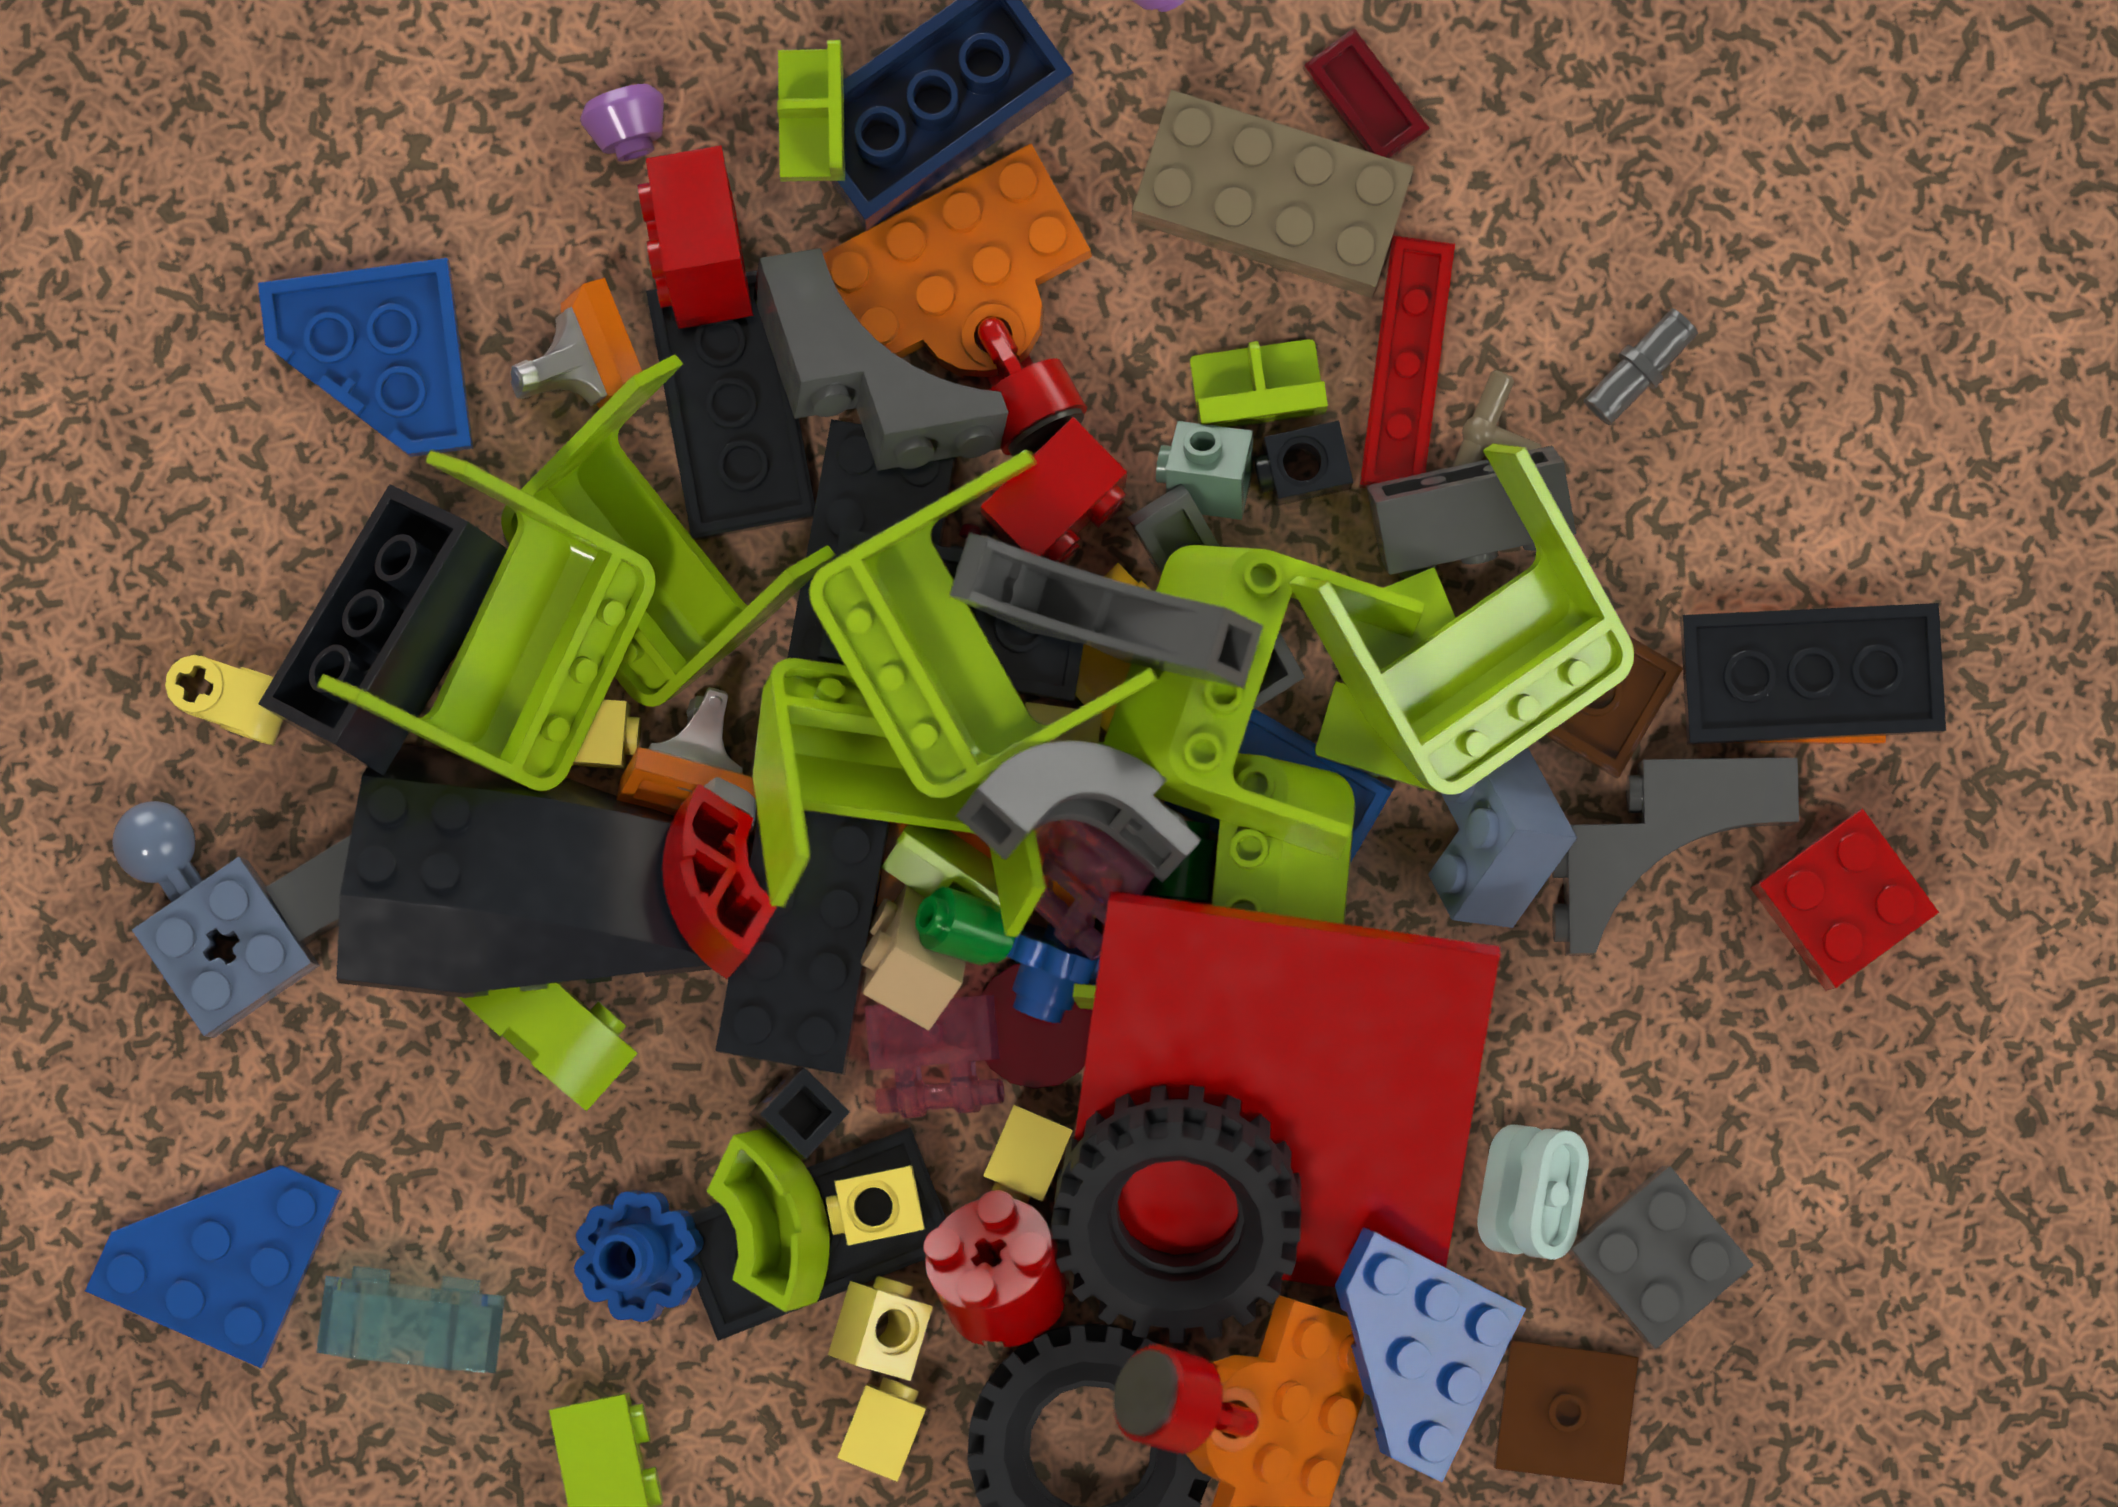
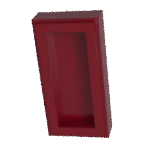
(1365, 96)

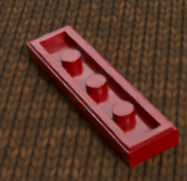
(1407, 360)

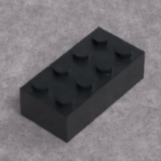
(386, 626)

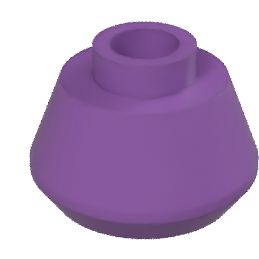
(625, 120)

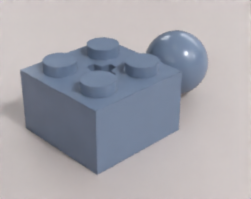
(157, 846)

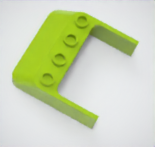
(694, 609)
(537, 644)
(926, 656)
(1498, 669)
(1196, 726)
(831, 756)
(1270, 873)

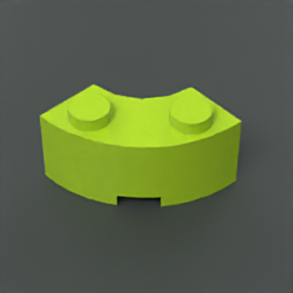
(559, 1036)
(775, 1219)

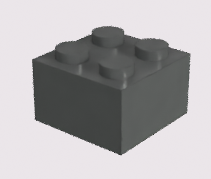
(1659, 1257)

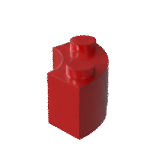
(711, 882)

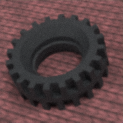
(1167, 1287)
(1030, 1381)

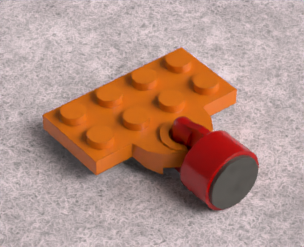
(965, 286)
(1256, 1424)

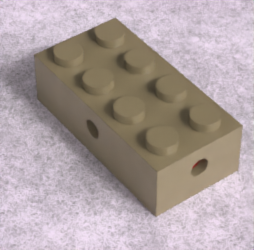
(1271, 193)

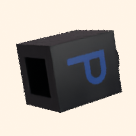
(800, 1112)

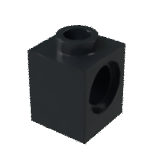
(1328, 447)

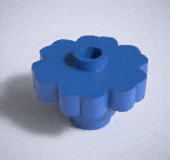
(1048, 973)
(663, 1253)

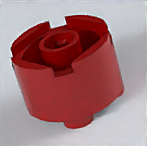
(996, 1270)

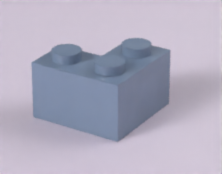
(1505, 844)

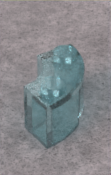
(409, 1322)

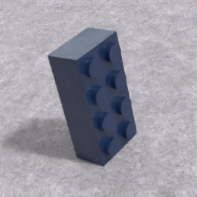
(942, 101)

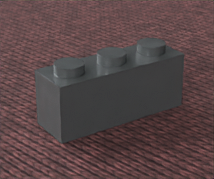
(1456, 514)

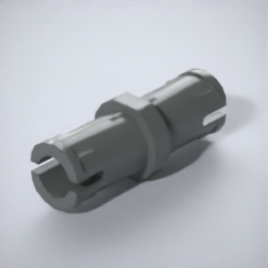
(1641, 366)

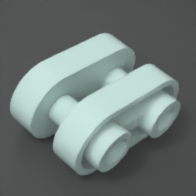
(1533, 1191)

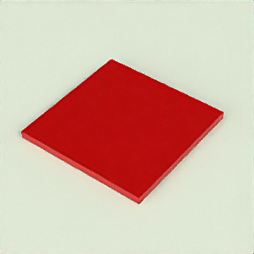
(1331, 1031)

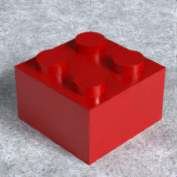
(694, 237)
(1057, 496)
(1844, 900)

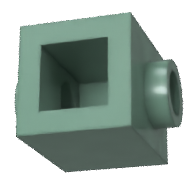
(1211, 465)

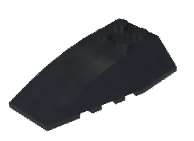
(500, 886)

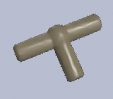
(1481, 428)

